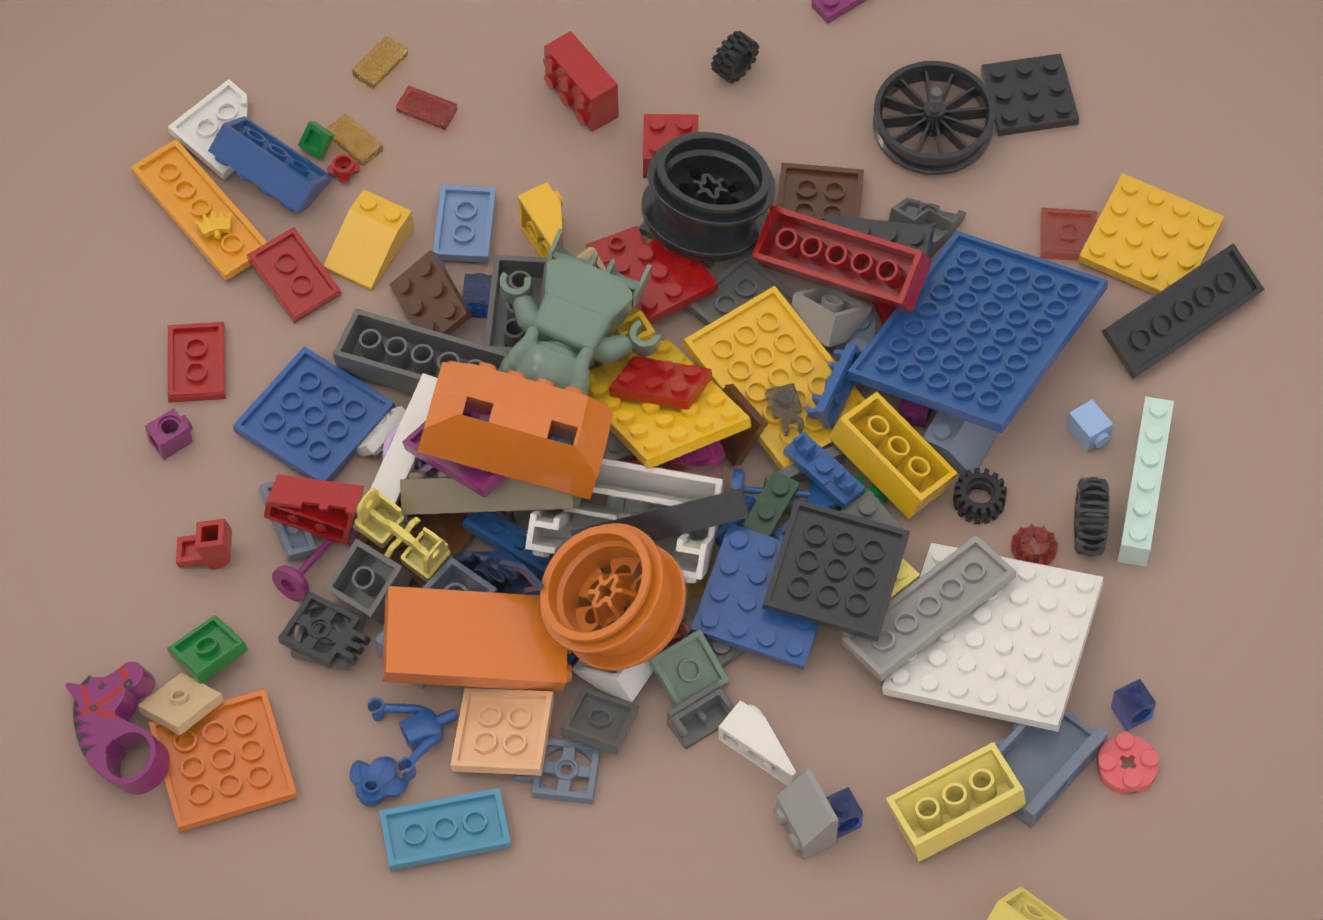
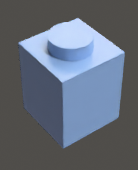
(1090, 426)

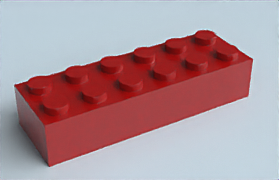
(842, 258)

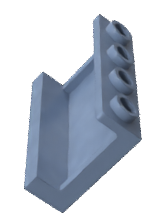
(1049, 761)

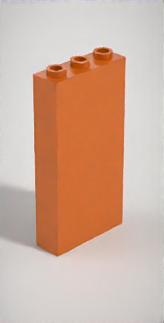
(470, 641)

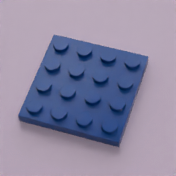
(313, 416)
(735, 597)

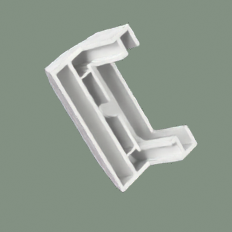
(630, 492)

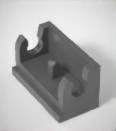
(699, 715)

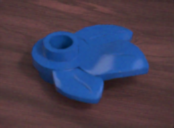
(376, 780)

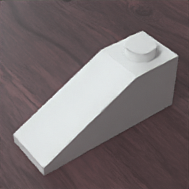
(753, 738)

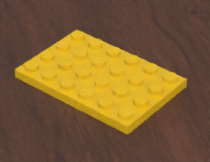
(767, 348)
(662, 432)

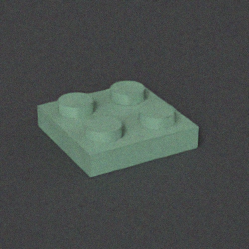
(687, 667)

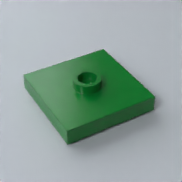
(207, 649)

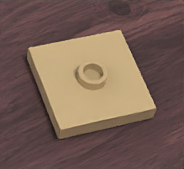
(180, 703)

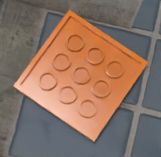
(226, 763)

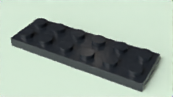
(1182, 310)

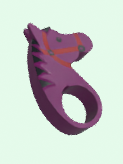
(104, 729)

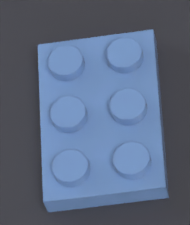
(464, 223)

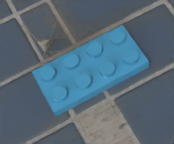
(445, 829)

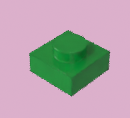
(316, 140)

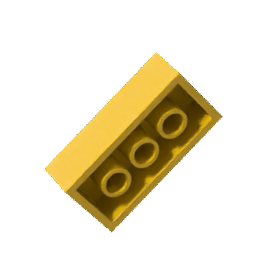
(892, 455)

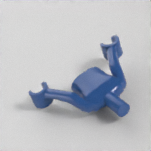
(419, 731)

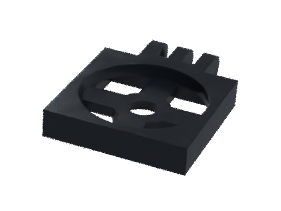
(343, 642)

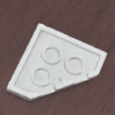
(203, 121)

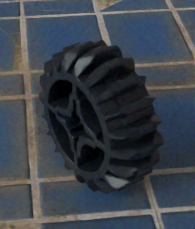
(1091, 516)

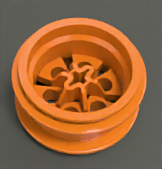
(641, 575)

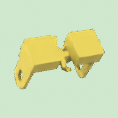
(382, 520)

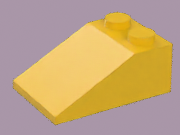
(540, 217)
(369, 240)

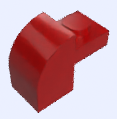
(208, 547)

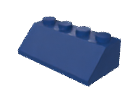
(269, 164)

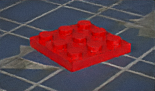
(673, 282)

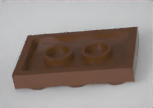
(430, 296)

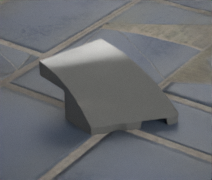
(929, 214)

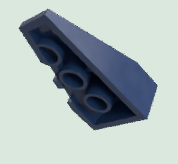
(500, 570)

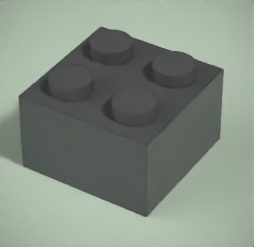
(364, 580)

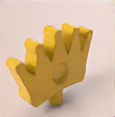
(215, 225)

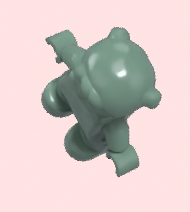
(574, 319)

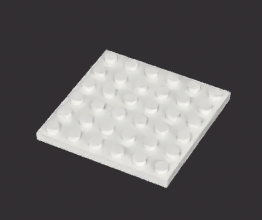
(1009, 654)

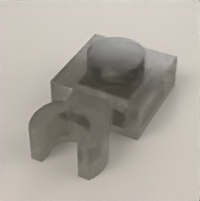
(786, 405)

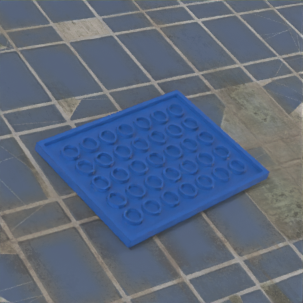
(979, 331)

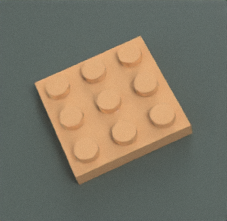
(502, 731)

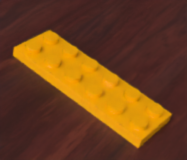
(187, 195)

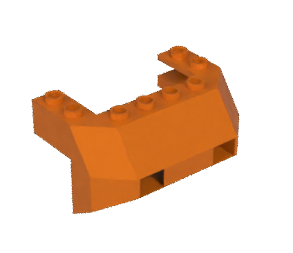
(518, 427)

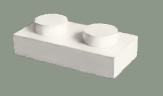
(375, 441)

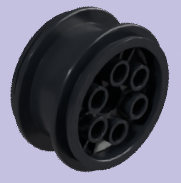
(707, 196)

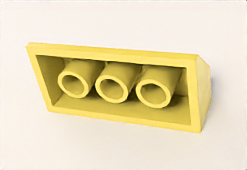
(956, 801)

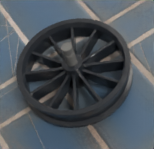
(933, 117)

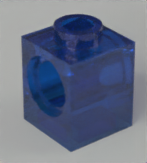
(477, 293)
(1133, 704)
(846, 810)

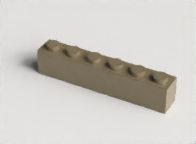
(446, 495)

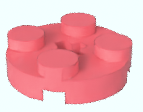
(1132, 748)

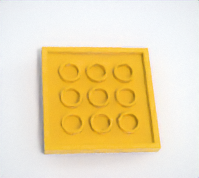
(1149, 236)

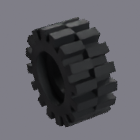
(735, 56)
(979, 481)

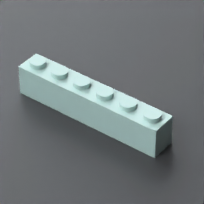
(1145, 481)

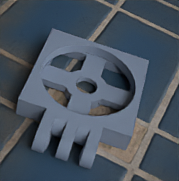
(578, 771)

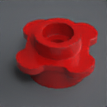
(343, 161)

